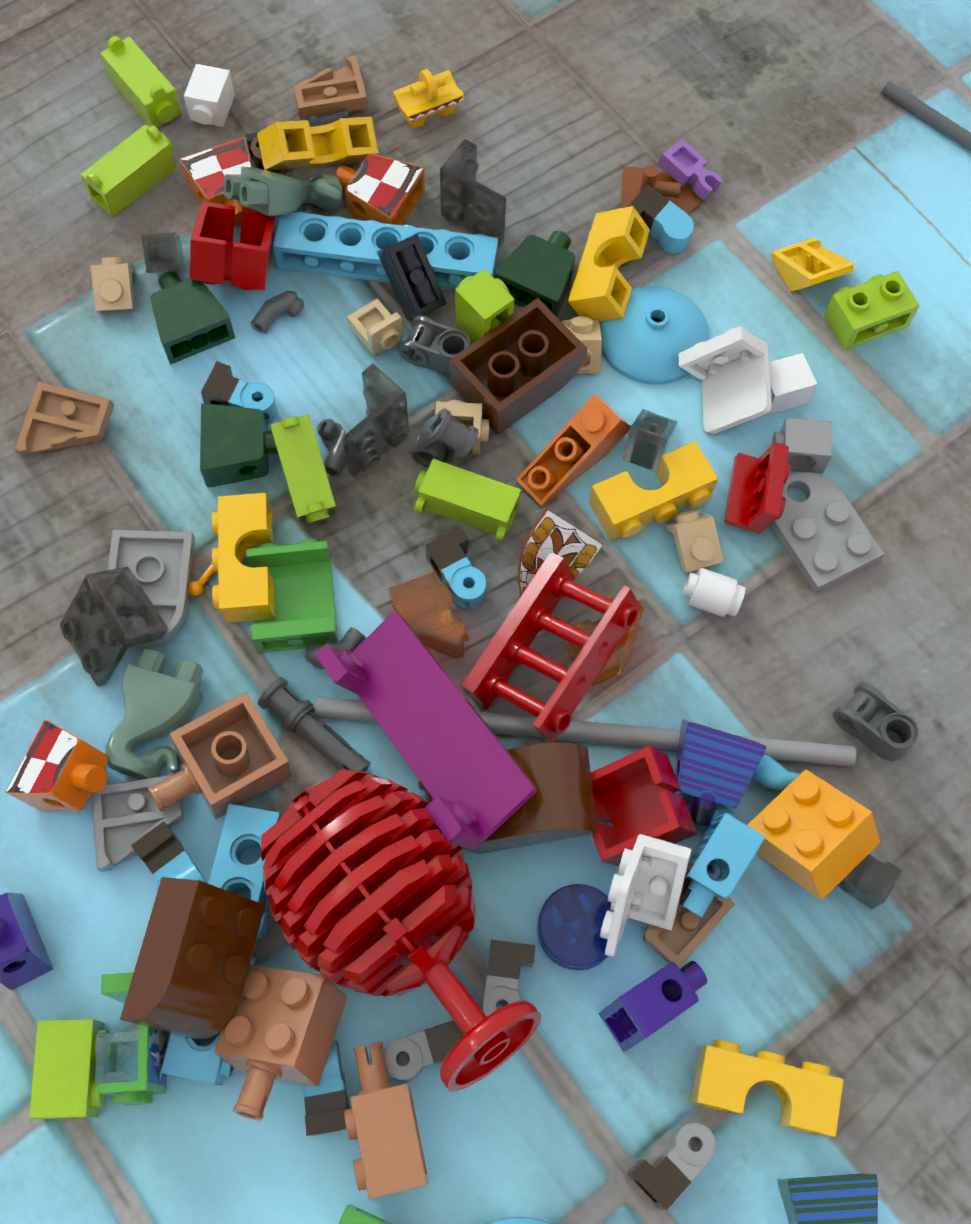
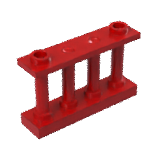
(520, 628)

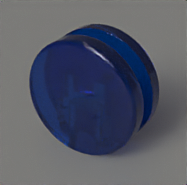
(572, 927)

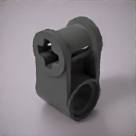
(431, 344)
(443, 440)
(874, 720)

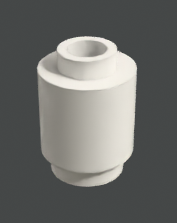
(713, 593)

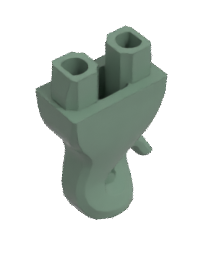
(281, 193)
(154, 708)

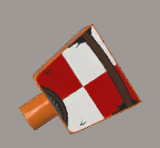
(207, 172)
(382, 189)
(58, 771)

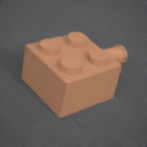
(224, 758)
(280, 1032)
(385, 1129)

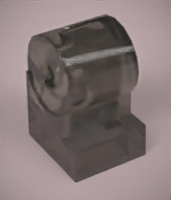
(162, 252)
(871, 881)

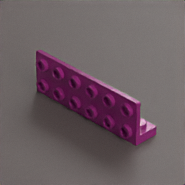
(434, 730)

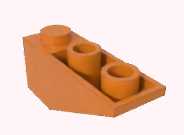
(574, 450)

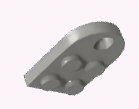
(824, 532)
(161, 567)

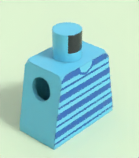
(733, 848)

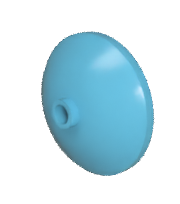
(650, 349)

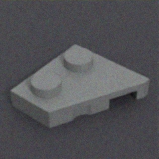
(125, 815)

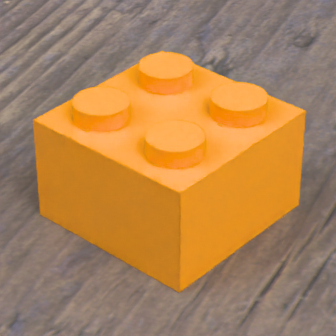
(815, 834)

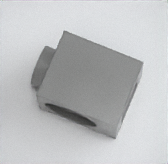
(808, 444)

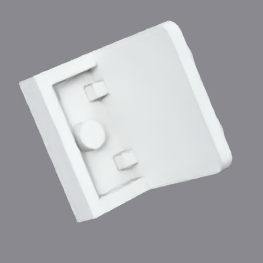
(732, 376)
(645, 887)

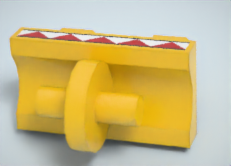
(428, 96)

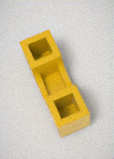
(299, 145)
(598, 285)
(626, 508)
(242, 590)
(807, 1094)

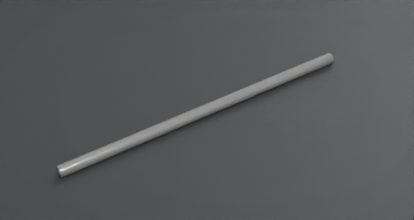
(611, 734)

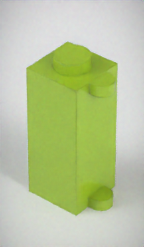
(140, 81)
(129, 169)
(303, 468)
(467, 498)

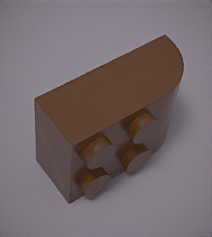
(517, 365)
(561, 804)
(193, 959)

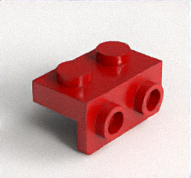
(757, 489)

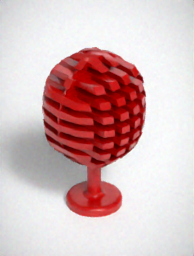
(385, 908)

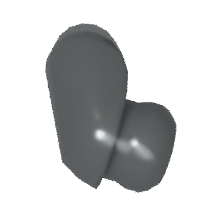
(273, 307)
(331, 435)
(350, 641)

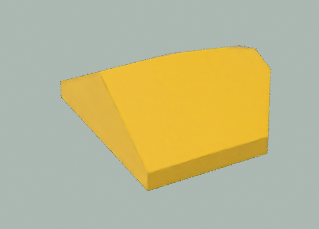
(809, 264)

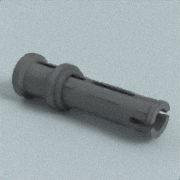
(300, 718)

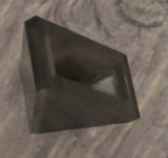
(648, 439)

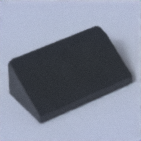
(412, 277)

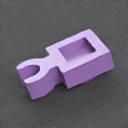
(687, 166)

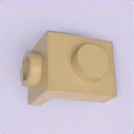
(113, 285)
(376, 327)
(590, 335)
(469, 415)
(695, 540)

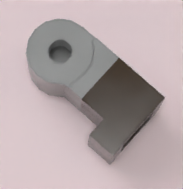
(504, 973)
(412, 1053)
(687, 1155)

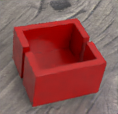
(219, 259)
(638, 800)

